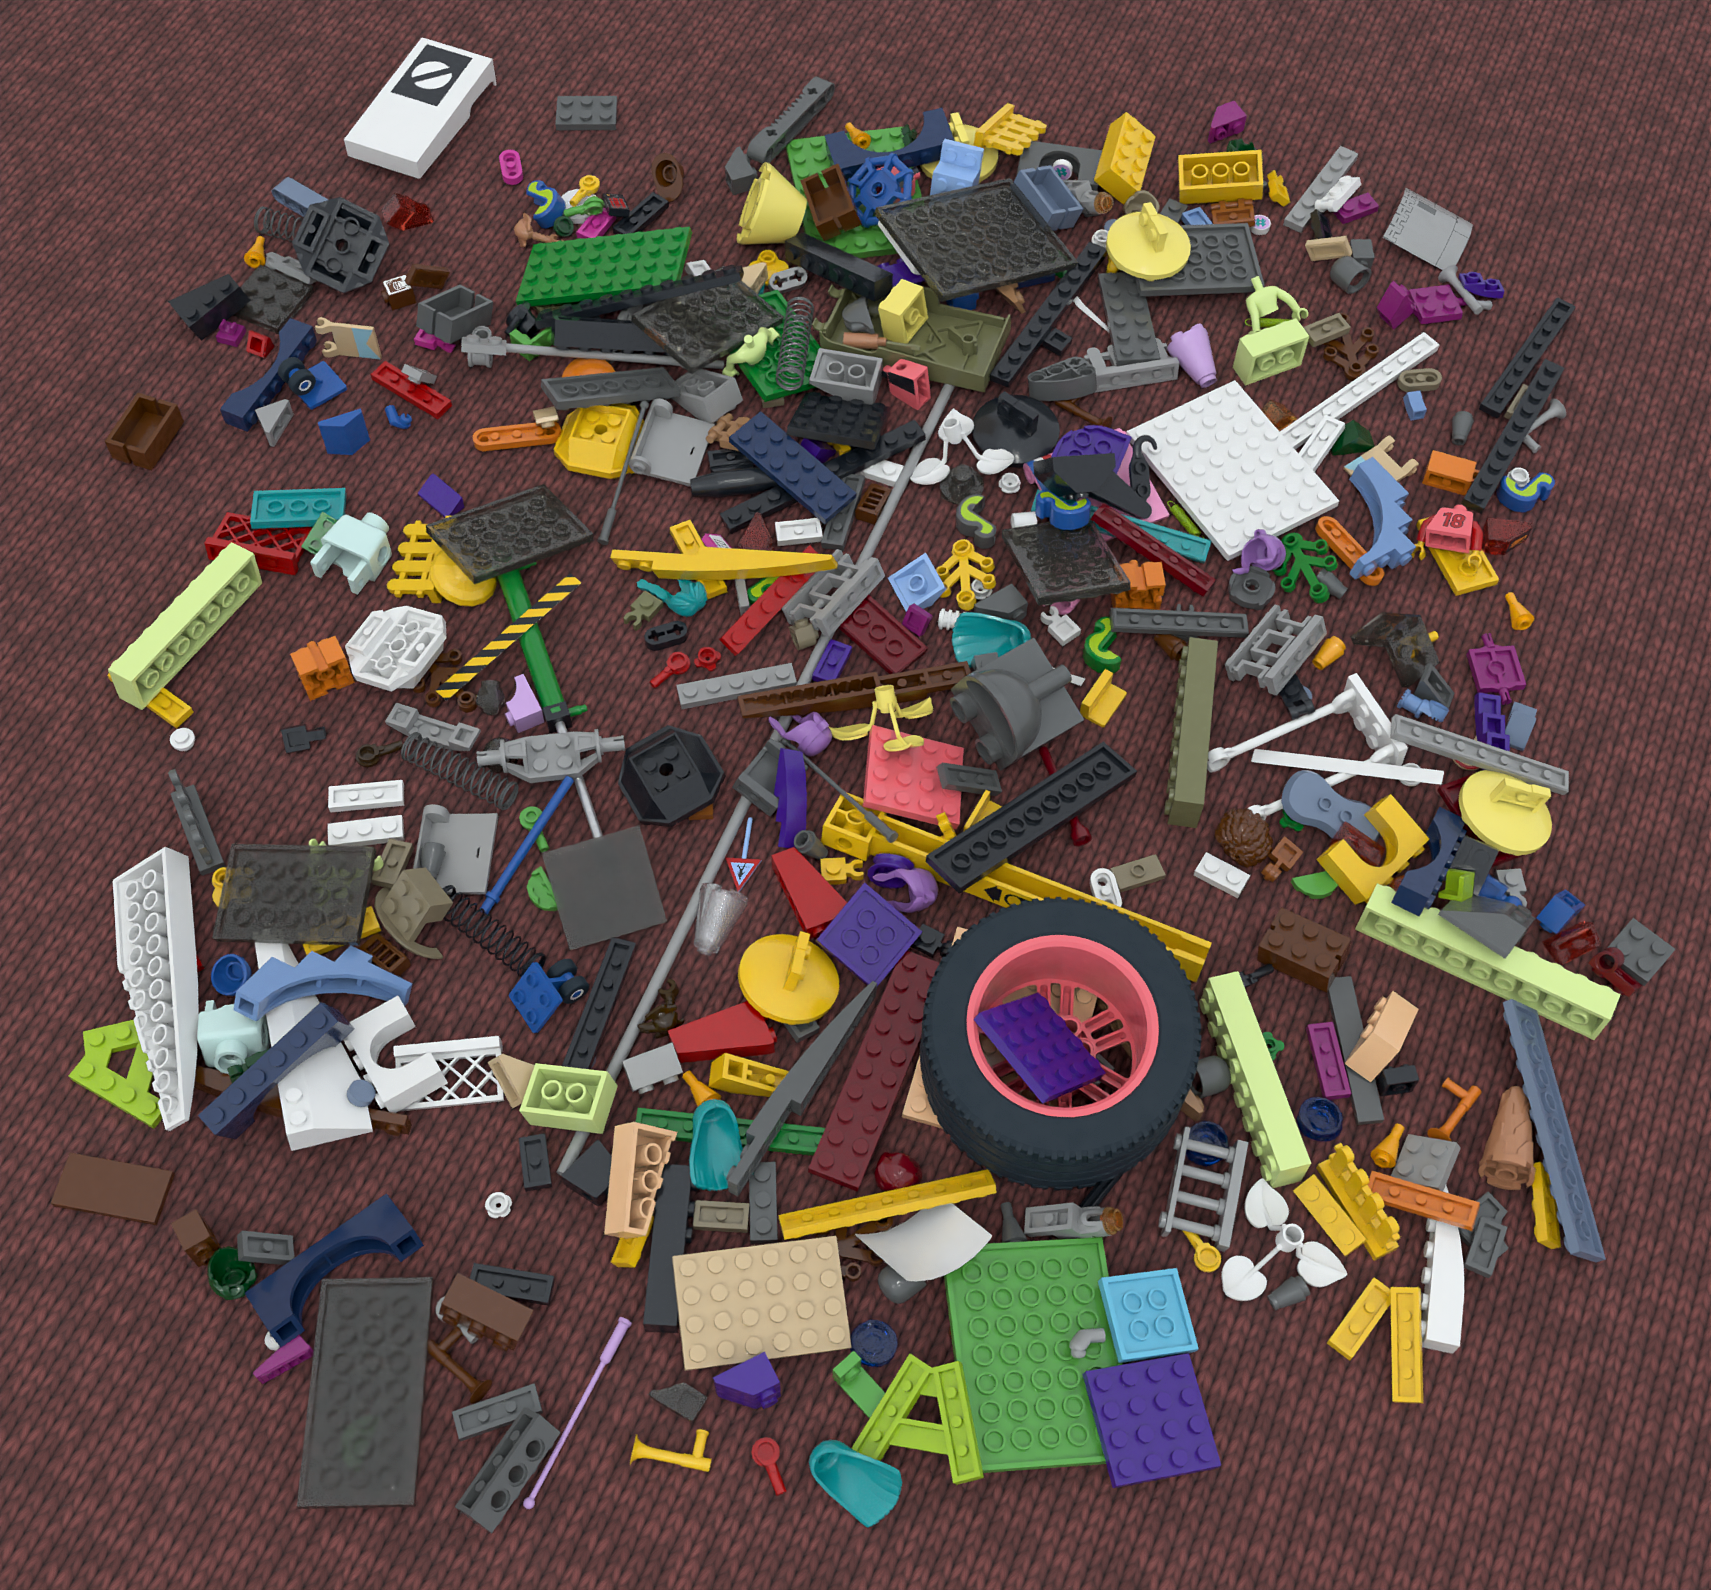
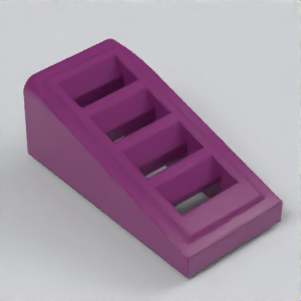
(284, 1359)

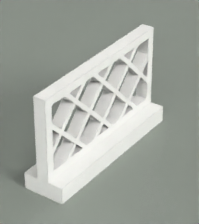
(454, 1051)

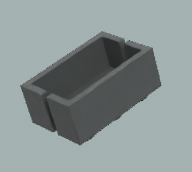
(452, 313)

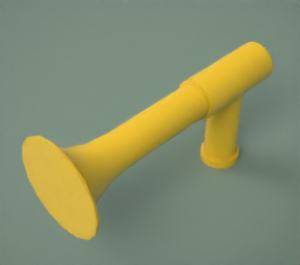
(693, 1461)

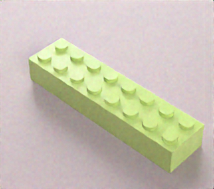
(185, 626)
(1254, 1081)

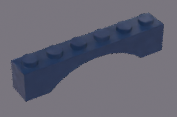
(240, 407)
(1422, 884)

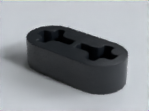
(666, 635)

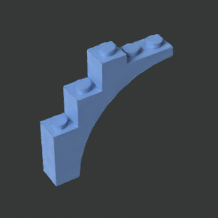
(1390, 523)
(349, 973)

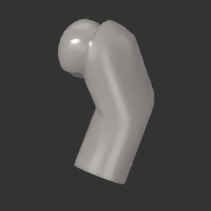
(1082, 1340)

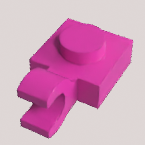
(431, 341)

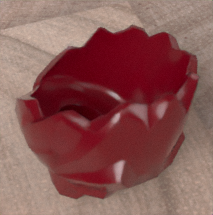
(897, 1171)

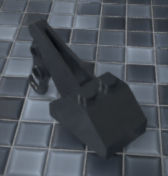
(1094, 478)

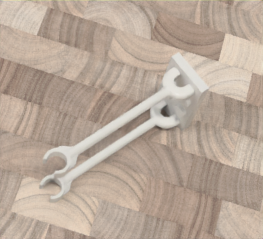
(1367, 718)

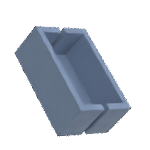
(1049, 196)

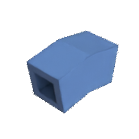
(1414, 405)

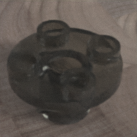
(960, 483)

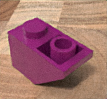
(1227, 121)
(1395, 305)

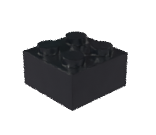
(1397, 1080)

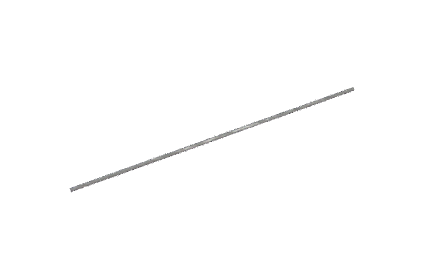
(743, 805)

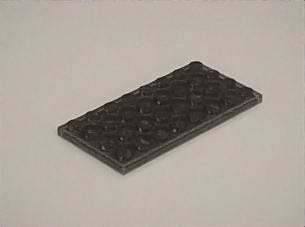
(366, 1394)

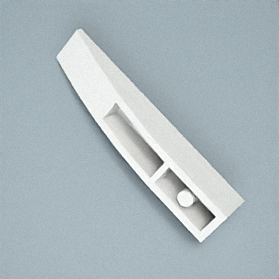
(1443, 1287)

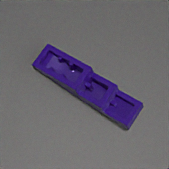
(1490, 722)
(792, 795)

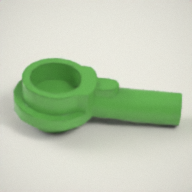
(591, 206)
(527, 819)

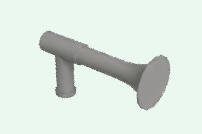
(1449, 275)
(1555, 410)

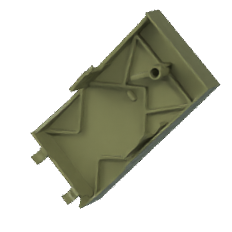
(953, 341)

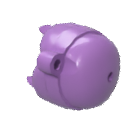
(1262, 552)
(811, 735)
(921, 885)

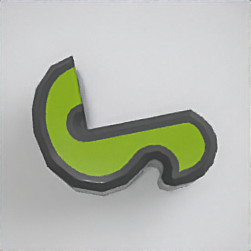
(972, 524)

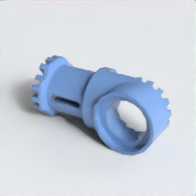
(1417, 706)

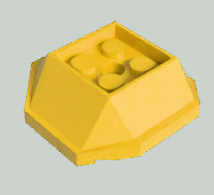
(598, 439)

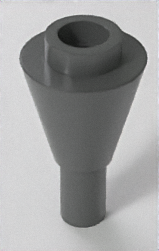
(1010, 1228)

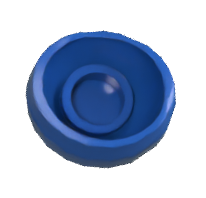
(230, 974)

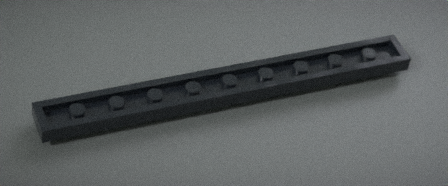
(645, 295)
(1047, 315)
(1512, 436)
(842, 466)

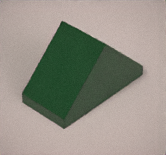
(1353, 440)

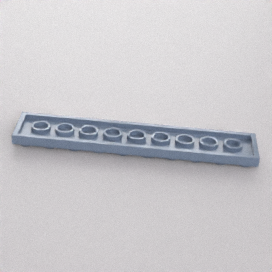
(1553, 1132)

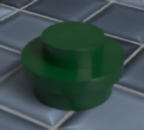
(563, 226)

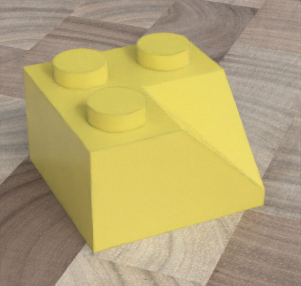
(903, 312)

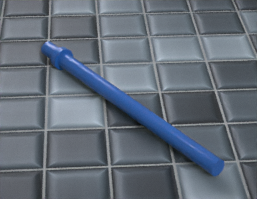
(493, 896)

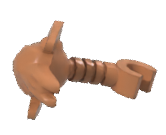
(524, 232)

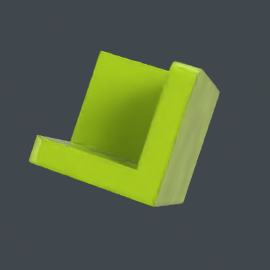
(1458, 885)

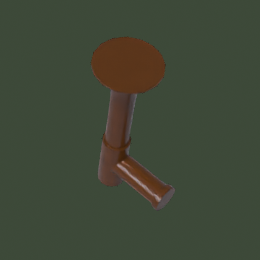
(1069, 406)
(438, 1351)

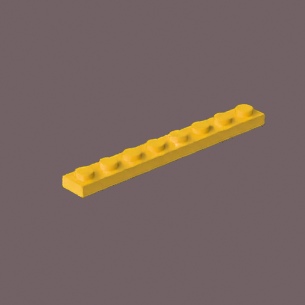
(886, 1204)

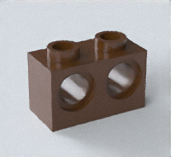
(196, 1237)

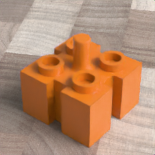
(1145, 588)
(322, 667)

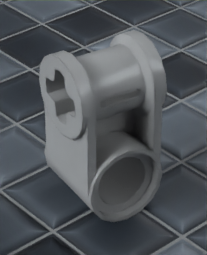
(478, 358)

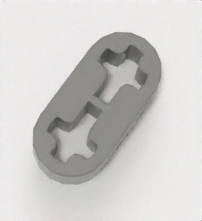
(786, 275)

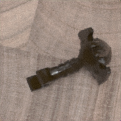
(665, 1015)

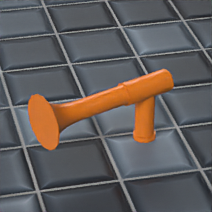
(1467, 1100)

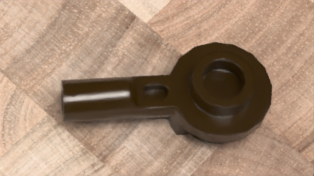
(369, 755)

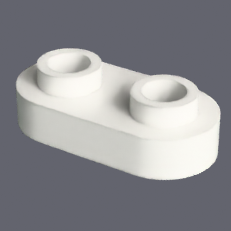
(1109, 892)

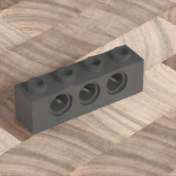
(508, 1469)

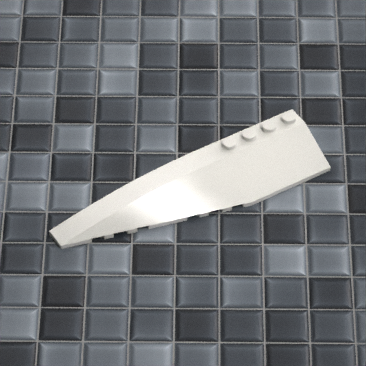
(161, 973)

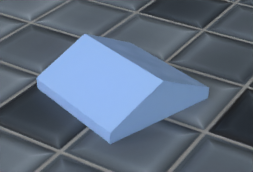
(917, 583)

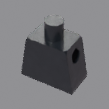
(590, 1174)

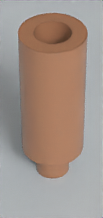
(863, 340)

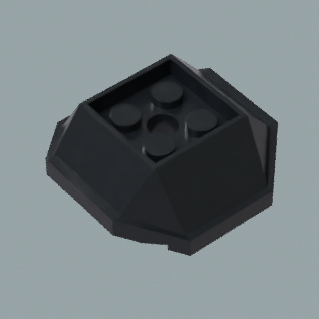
(337, 222)
(675, 797)

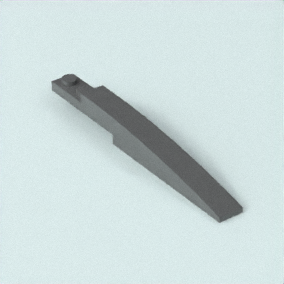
(798, 1087)

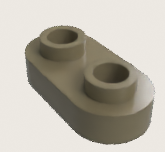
(1419, 379)

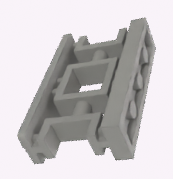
(832, 610)
(1289, 657)

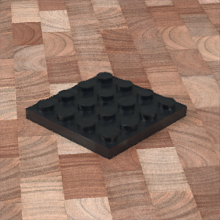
(839, 420)

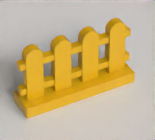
(1008, 131)
(412, 567)
(1349, 1189)

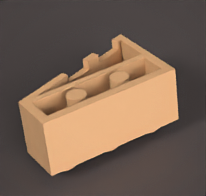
(1382, 1036)

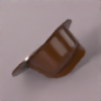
(668, 176)

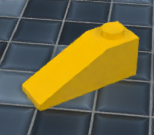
(744, 1076)

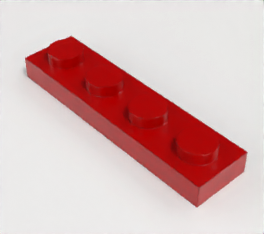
(416, 394)

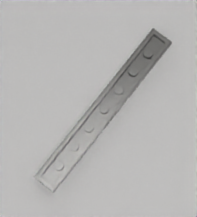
(1478, 754)

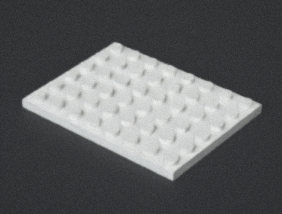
(1232, 469)

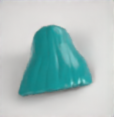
(985, 634)
(714, 1145)
(856, 1480)

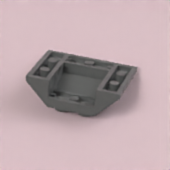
(1490, 921)

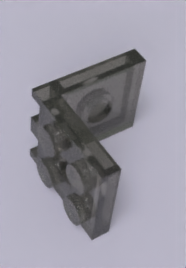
(1400, 636)

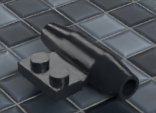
(730, 476)

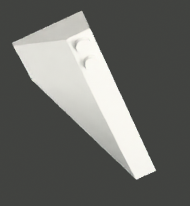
(316, 1090)

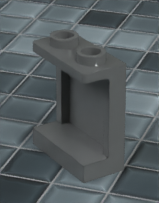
(759, 778)

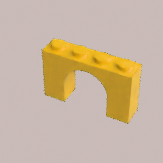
(1402, 841)

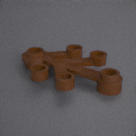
(1352, 367)
(441, 675)
(846, 1245)

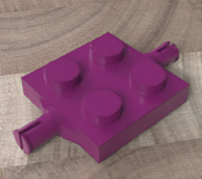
(1436, 304)
(1496, 669)

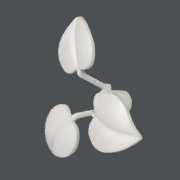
(953, 430)
(1317, 1263)

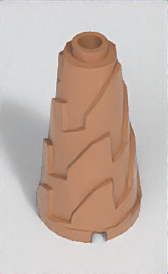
(1509, 1148)

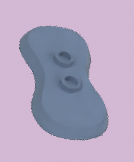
(1314, 803)

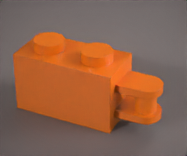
(1450, 473)

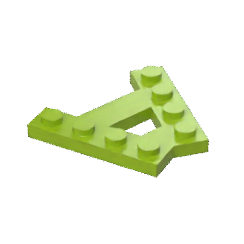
(127, 1094)
(953, 1438)

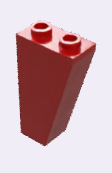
(808, 893)
(732, 1031)

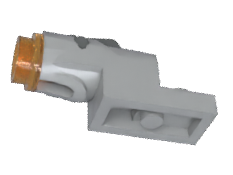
(1092, 201)
(1072, 1221)

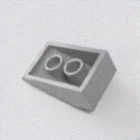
(847, 375)
(708, 394)

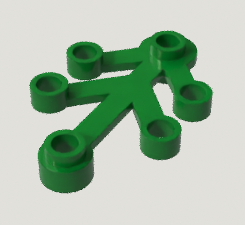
(1303, 563)

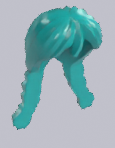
(685, 603)

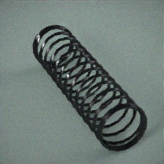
(534, 956)

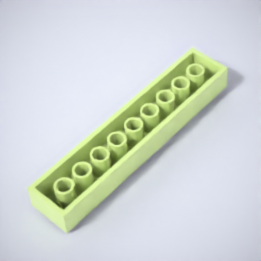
(1522, 976)

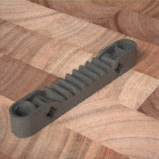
(775, 138)

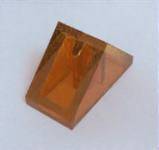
(1278, 414)

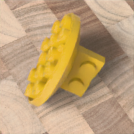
(788, 978)

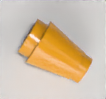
(1329, 652)

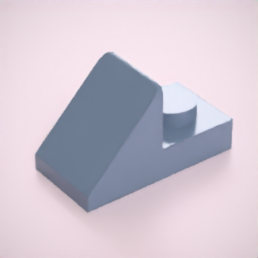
(1520, 725)

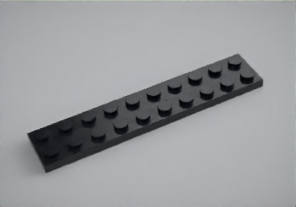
(1030, 817)

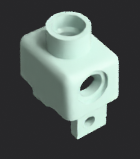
(229, 1036)

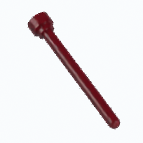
(1079, 833)

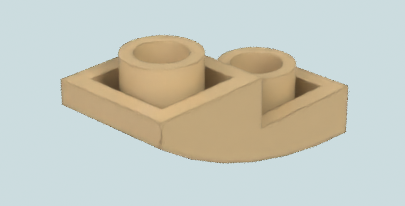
(545, 417)

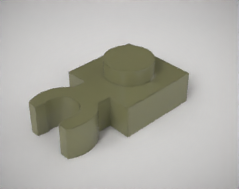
(644, 607)

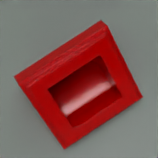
(259, 344)

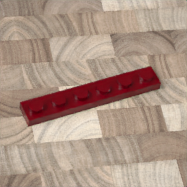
(1153, 549)

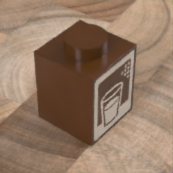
(397, 292)

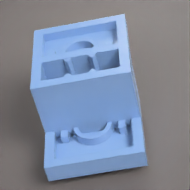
(957, 168)

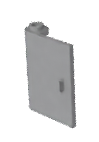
(667, 445)
(463, 838)

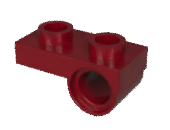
(1621, 981)

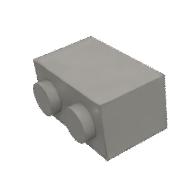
(652, 1067)

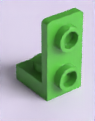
(541, 339)
(858, 1384)

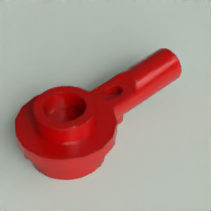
(676, 664)
(765, 1454)

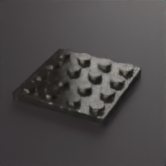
(604, 887)

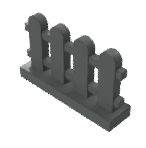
(196, 826)

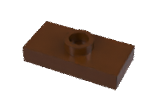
(427, 276)

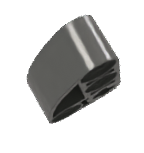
(1063, 380)

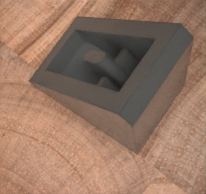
(1434, 687)

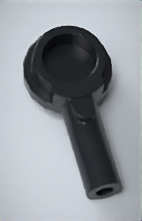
(1252, 978)

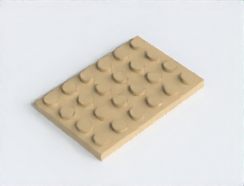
(759, 1301)

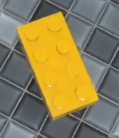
(1124, 158)
(1220, 176)

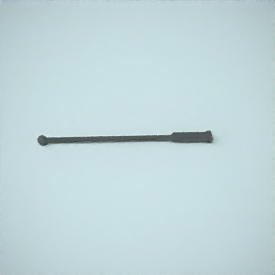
(611, 513)
(890, 835)

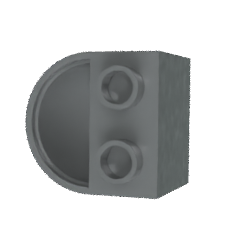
(1015, 704)

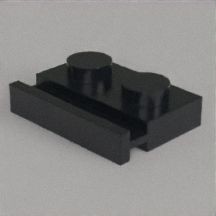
(1475, 857)

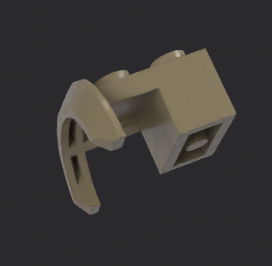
(409, 906)

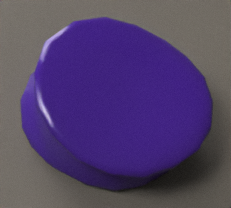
(886, 863)

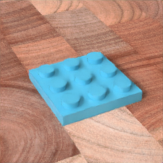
(1147, 1315)

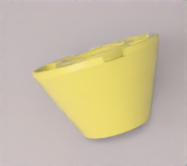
(771, 209)

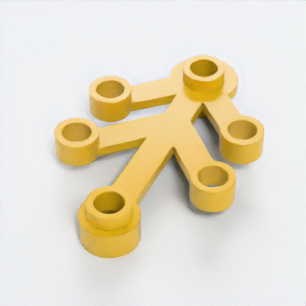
(962, 553)

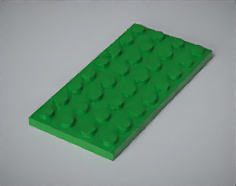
(602, 265)

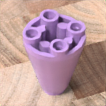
(1194, 354)

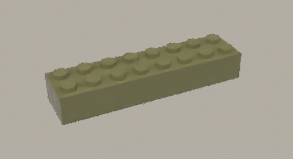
(1191, 733)

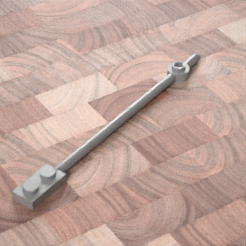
(497, 346)

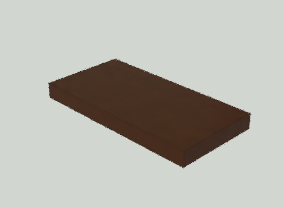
(113, 1188)

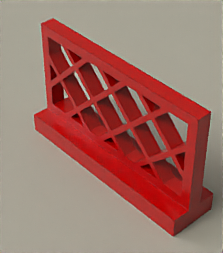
(269, 559)

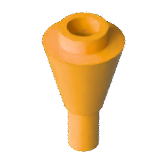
(858, 137)
(256, 255)
(1520, 616)
(699, 1090)
(1386, 1152)

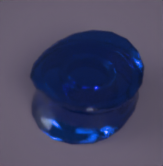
(1320, 1119)
(1208, 1133)
(874, 1343)

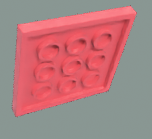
(908, 779)

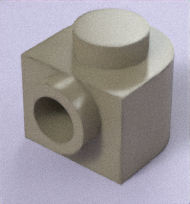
(803, 634)

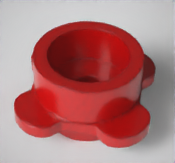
(707, 653)

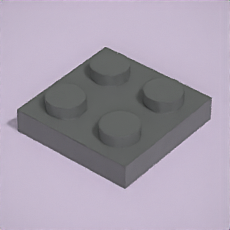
(1642, 951)

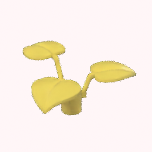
(887, 703)

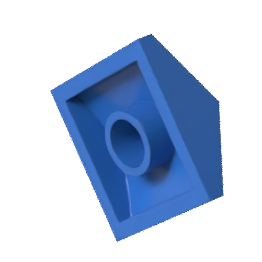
(344, 433)

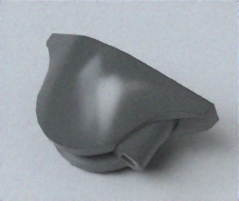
(857, 316)

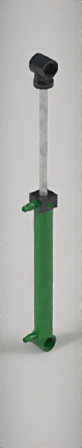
(554, 707)

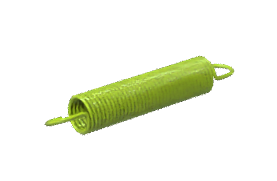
(1267, 323)
(1184, 520)

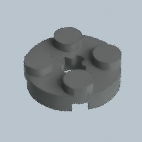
(1248, 598)

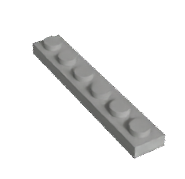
(1334, 170)

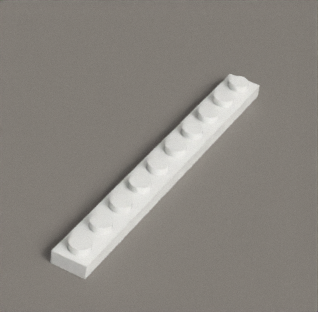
(1361, 388)

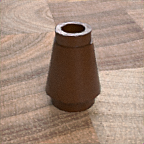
(1170, 645)

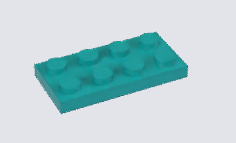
(295, 507)

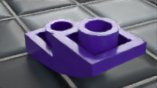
(1475, 284)

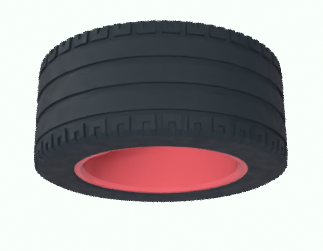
(1072, 947)

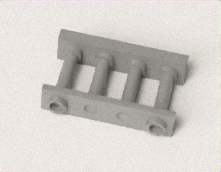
(1229, 1181)

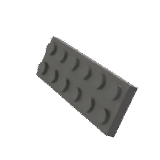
(1127, 319)
(610, 388)

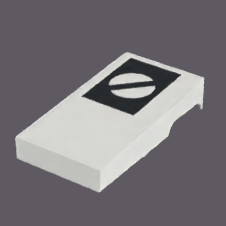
(420, 108)

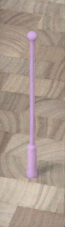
(605, 1358)

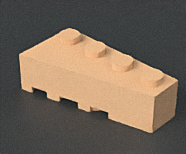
(635, 1177)

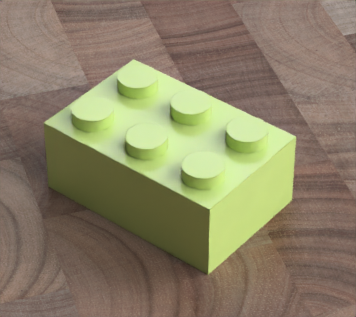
(1270, 351)
(568, 1098)

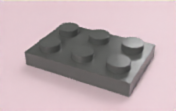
(586, 113)

